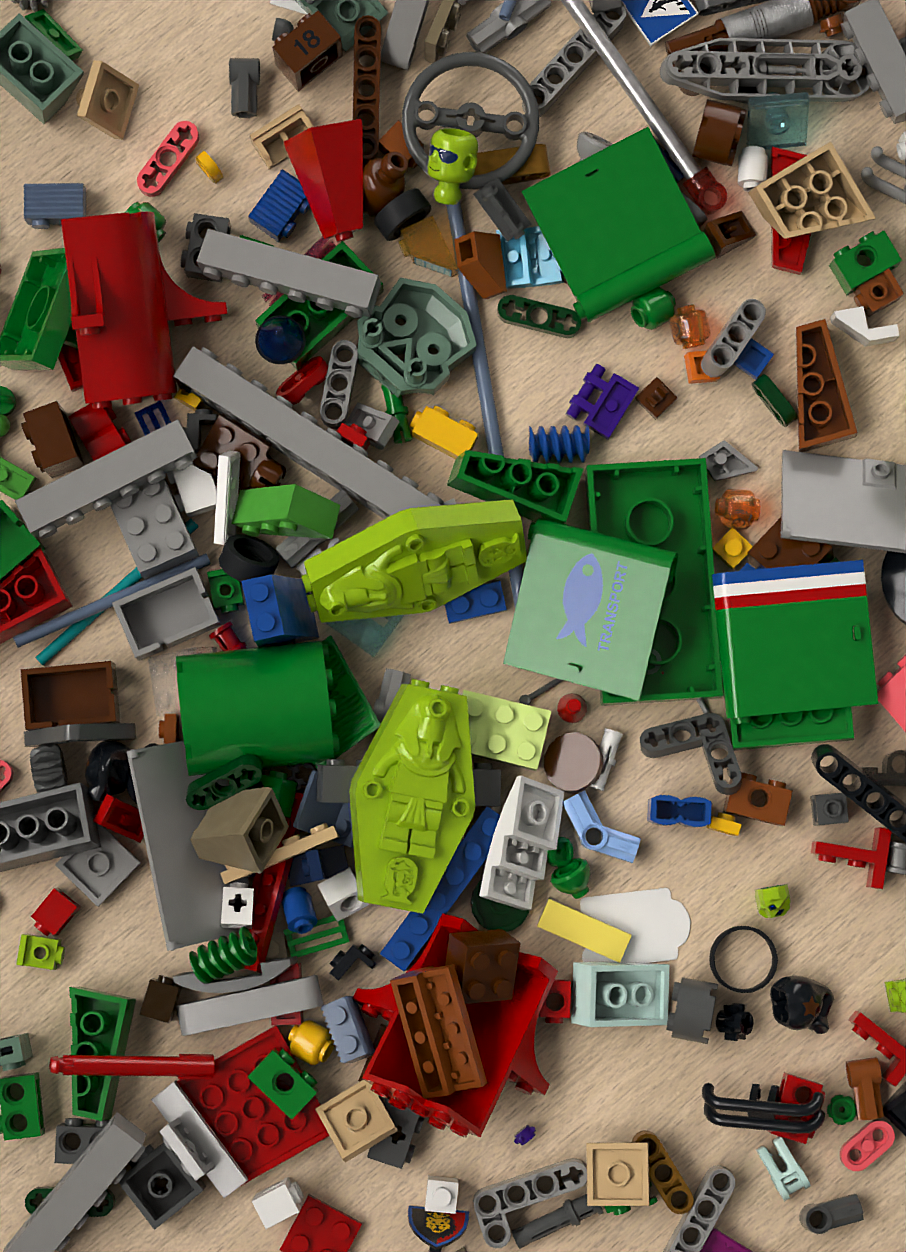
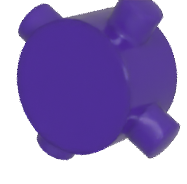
(524, 1135)

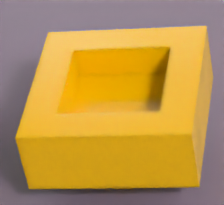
(732, 548)
(725, 824)

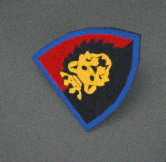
(437, 1228)

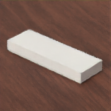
(226, 495)

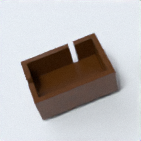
(70, 695)

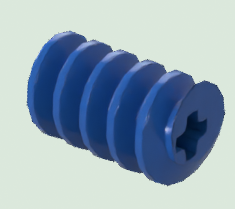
(559, 444)

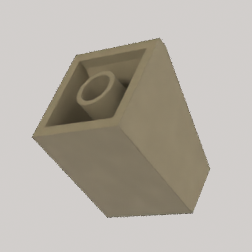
(241, 830)

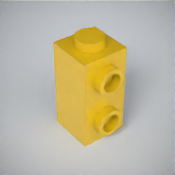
(443, 433)

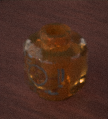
(690, 327)
(737, 508)

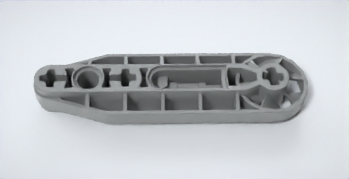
(819, 70)

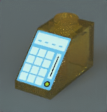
(427, 247)

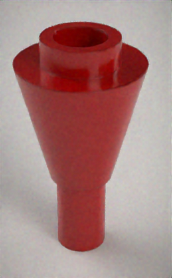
(572, 708)

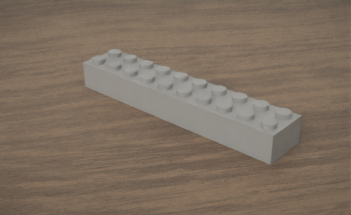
(299, 436)

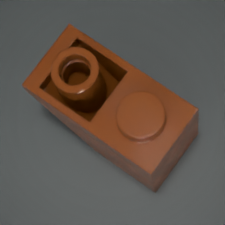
(481, 262)

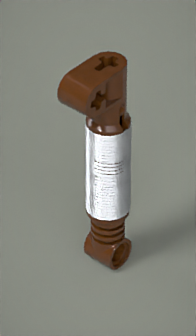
(760, 22)

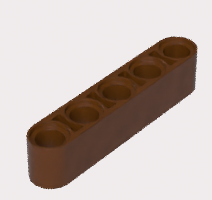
(370, 76)

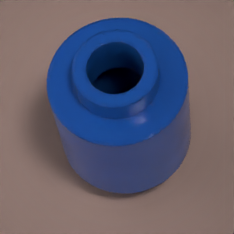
(299, 910)

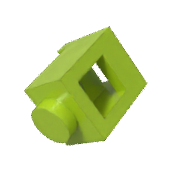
(28, 947)
(896, 995)

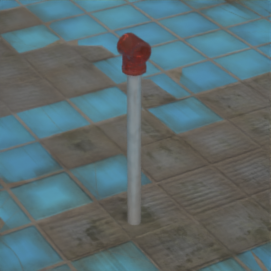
(697, 180)

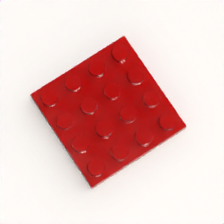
(246, 1118)

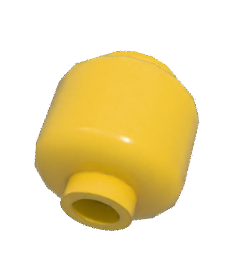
(311, 1042)

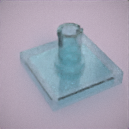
(778, 120)

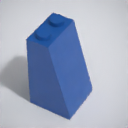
(279, 610)

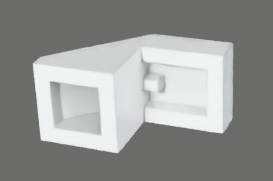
(854, 324)

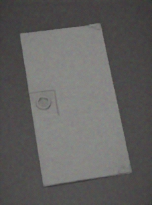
(843, 501)
(185, 886)

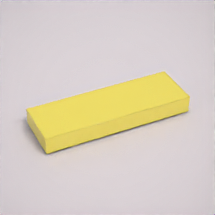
(584, 930)

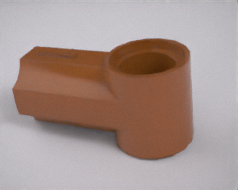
(864, 1079)

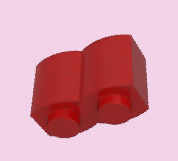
(98, 430)

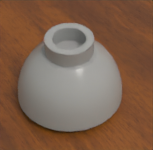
(590, 144)

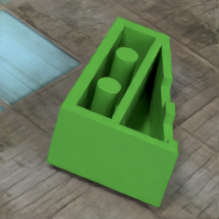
(285, 512)

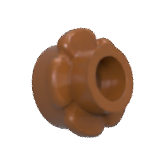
(831, 25)

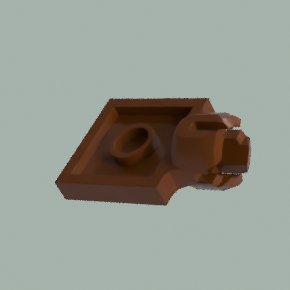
(256, 464)

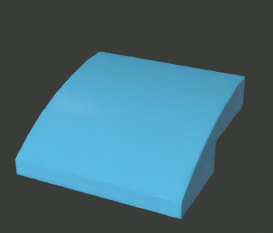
(529, 260)

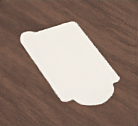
(651, 918)

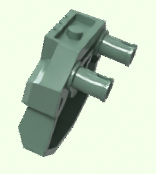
(431, 321)

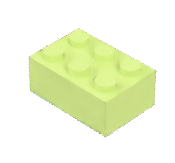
(506, 730)

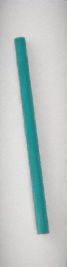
(76, 628)

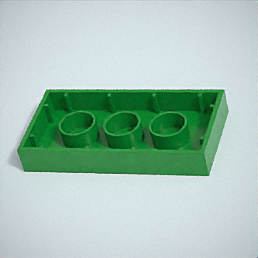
(667, 509)

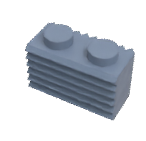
(52, 202)
(348, 1029)

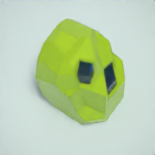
(773, 900)

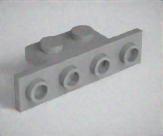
(196, 1142)

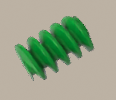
(224, 956)

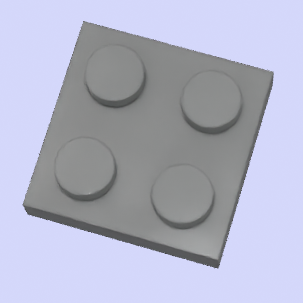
(100, 869)

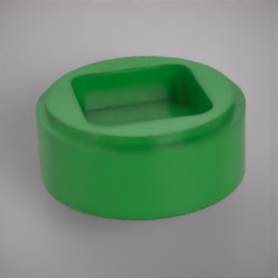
(562, 855)

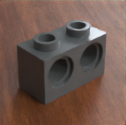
(195, 242)
(86, 1132)

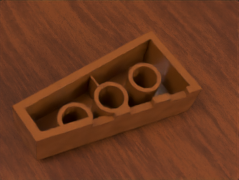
(821, 394)

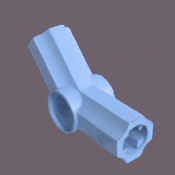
(612, 843)

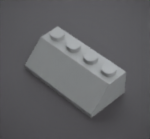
(882, 55)

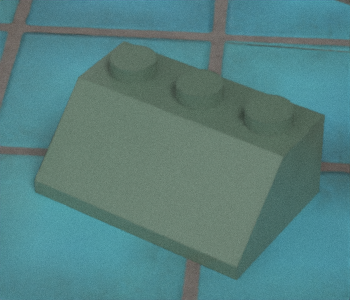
(35, 69)

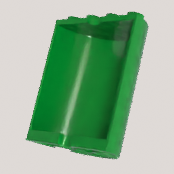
(257, 704)

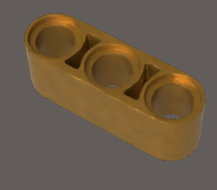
(535, 167)
(673, 1182)

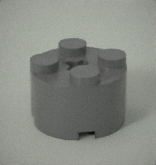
(693, 1010)

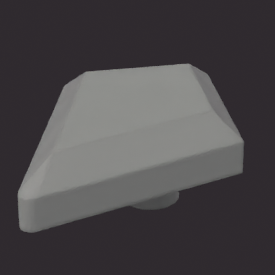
(726, 462)

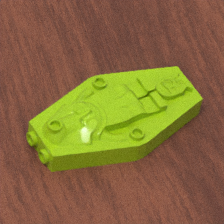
(415, 561)
(412, 797)

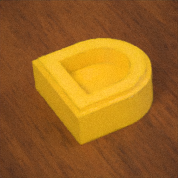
(209, 167)

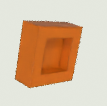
(694, 370)

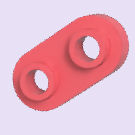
(867, 1146)

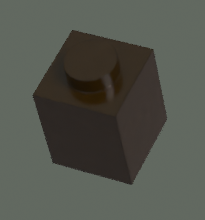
(161, 999)

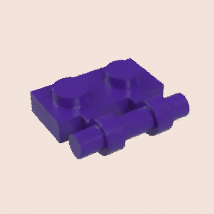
(610, 406)

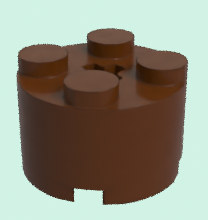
(719, 132)

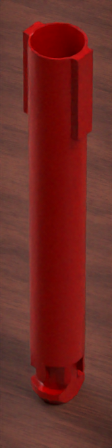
(183, 1066)

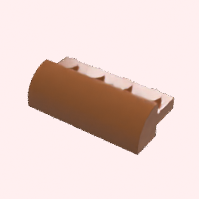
(438, 1031)

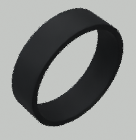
(774, 959)

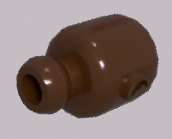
(383, 182)

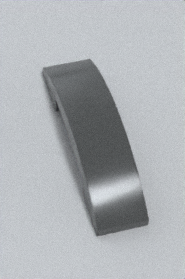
(270, 970)

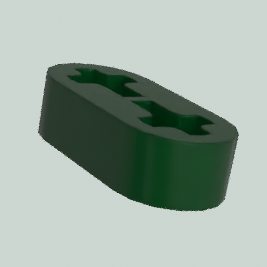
(774, 400)

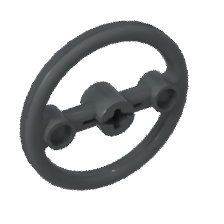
(482, 121)

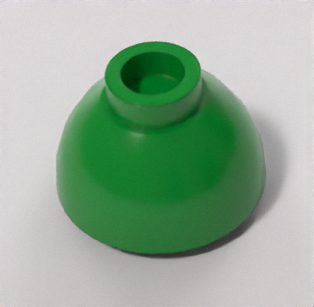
(572, 878)

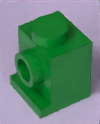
(227, 603)

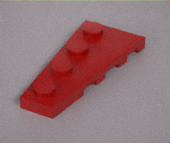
(790, 252)

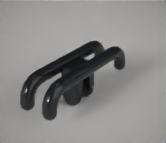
(763, 1113)

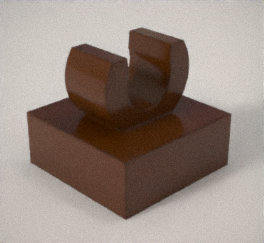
(656, 398)

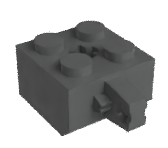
(155, 1203)

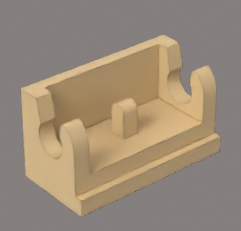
(271, 137)

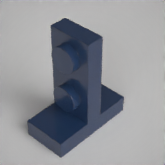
(317, 865)

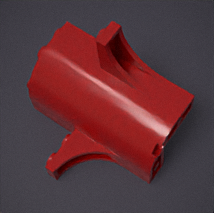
(124, 307)
(501, 1031)

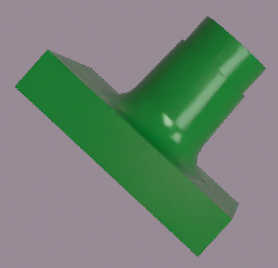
(39, 315)

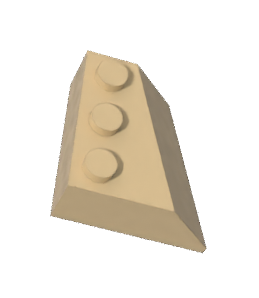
(811, 196)

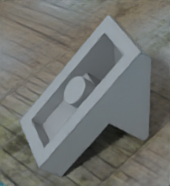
(376, 423)

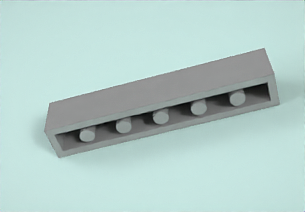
(288, 273)
(106, 479)
(80, 1188)

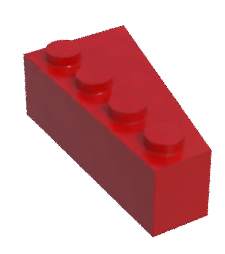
(30, 596)

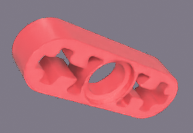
(173, 136)

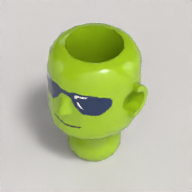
(451, 162)

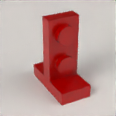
(859, 857)
(886, 1046)

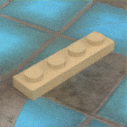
(291, 847)

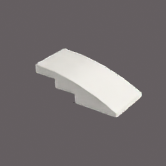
(522, 842)

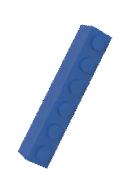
(463, 866)

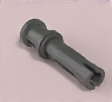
(570, 1213)

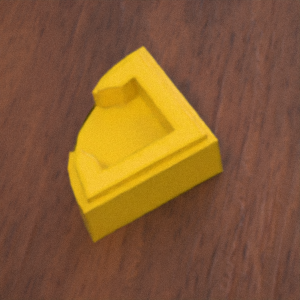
(189, 399)

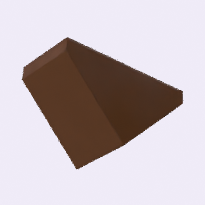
(728, 232)

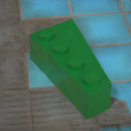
(535, 487)
(98, 1028)

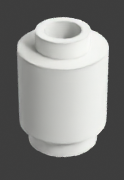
(752, 167)

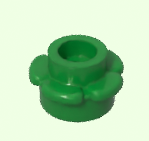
(841, 1117)

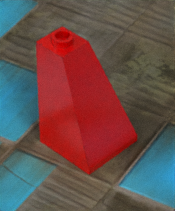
(331, 175)

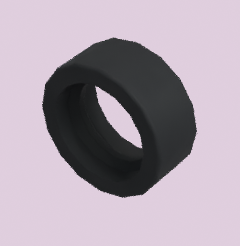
(401, 213)
(248, 557)

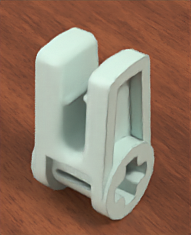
(791, 1172)

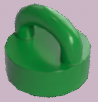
(7, 401)

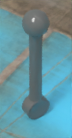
(526, 699)

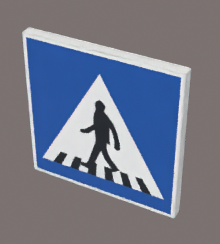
(659, 17)

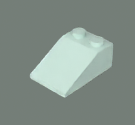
(620, 994)

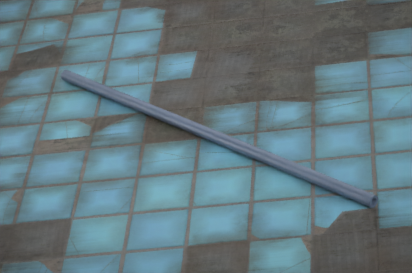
(481, 368)

